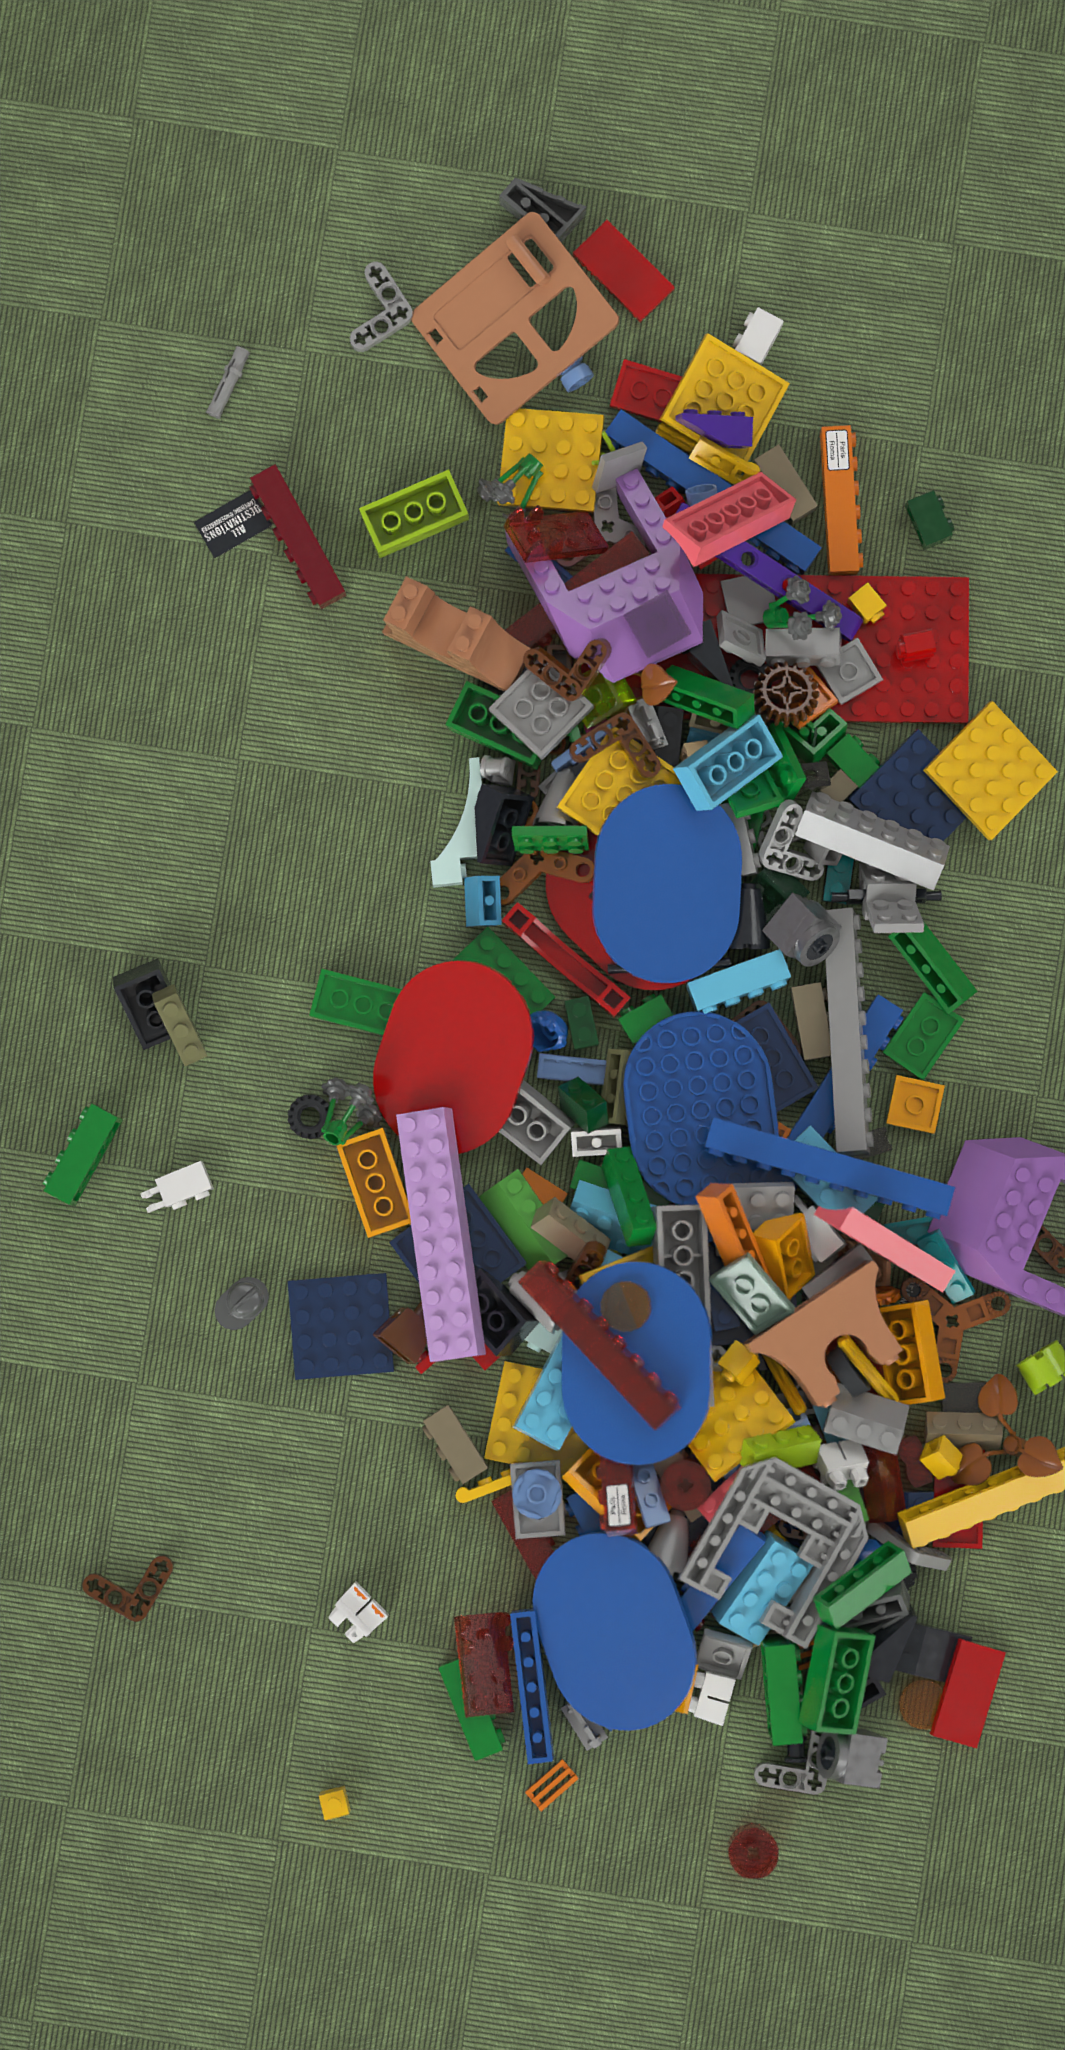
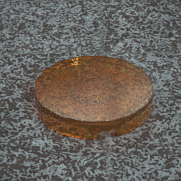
(628, 1299)
(920, 1702)

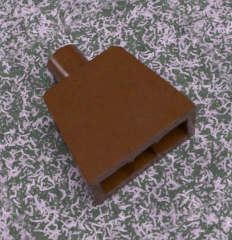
(404, 1333)

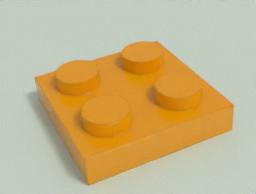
(915, 1104)

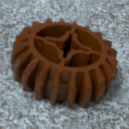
(765, 696)

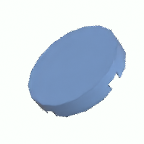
(537, 1493)

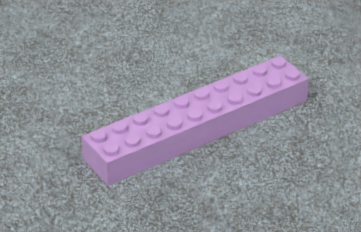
(441, 1234)

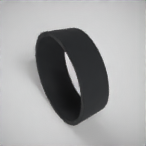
(847, 1372)

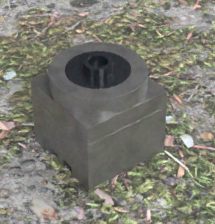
(803, 930)
(852, 1757)

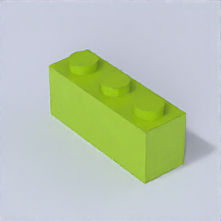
(793, 1446)

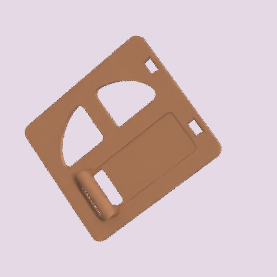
(493, 301)

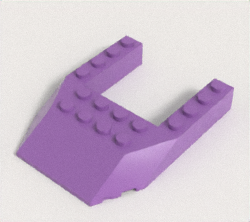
(599, 606)
(998, 1212)

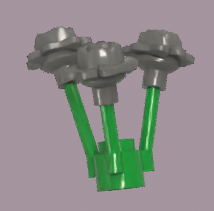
(503, 492)
(800, 623)
(337, 1089)

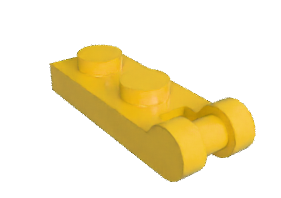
(722, 461)
(484, 1487)

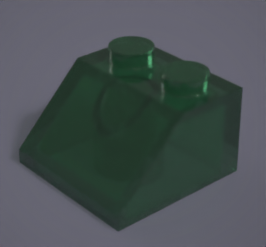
(776, 889)

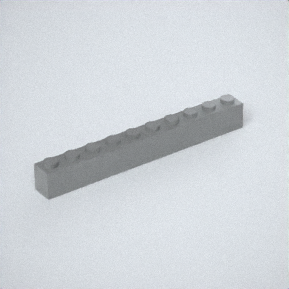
(847, 1038)

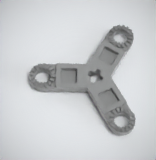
(607, 511)

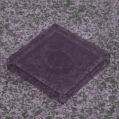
(657, 624)

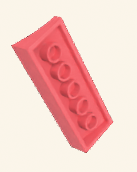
(729, 517)
(888, 1245)

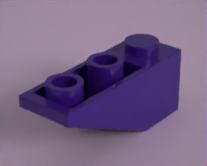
(724, 430)

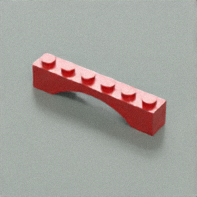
(565, 960)

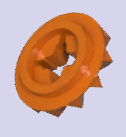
(886, 1295)

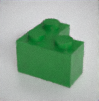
(816, 738)

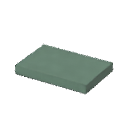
(752, 1293)

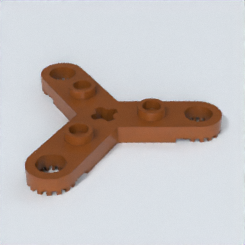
(526, 871)
(968, 1315)

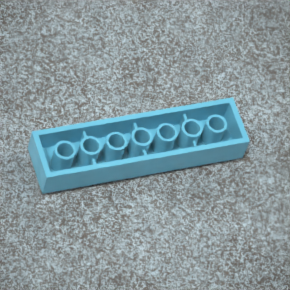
(544, 1411)

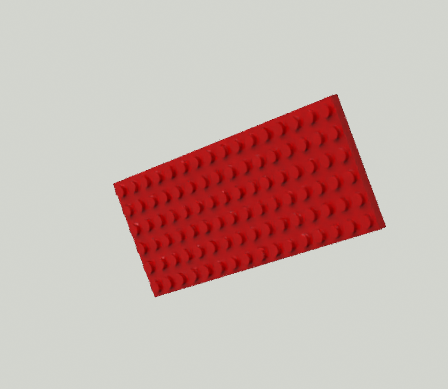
(910, 691)

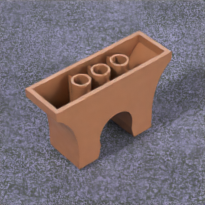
(457, 638)
(837, 1310)

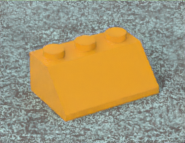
(786, 1252)

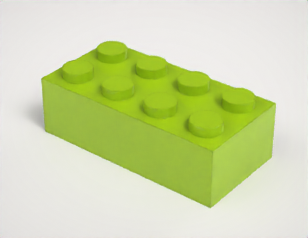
(414, 513)

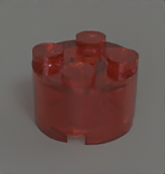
(675, 1495)
(753, 1866)

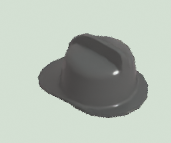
(241, 1303)

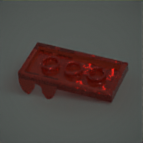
(554, 535)
(484, 1663)

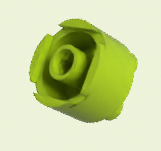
(1043, 1367)

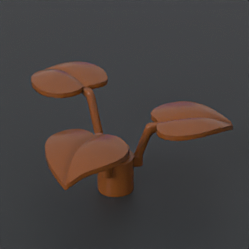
(655, 686)
(1036, 1456)

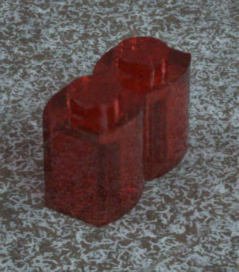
(910, 1453)

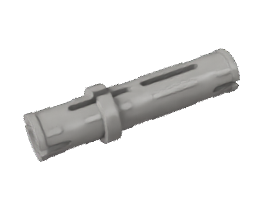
(232, 373)

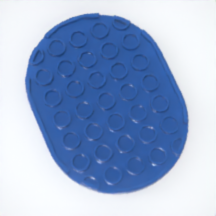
(666, 885)
(675, 1085)
(672, 1345)
(614, 1631)

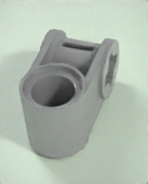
(498, 770)

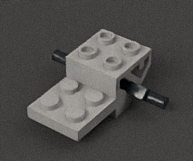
(888, 900)

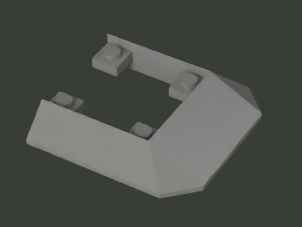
(832, 1542)

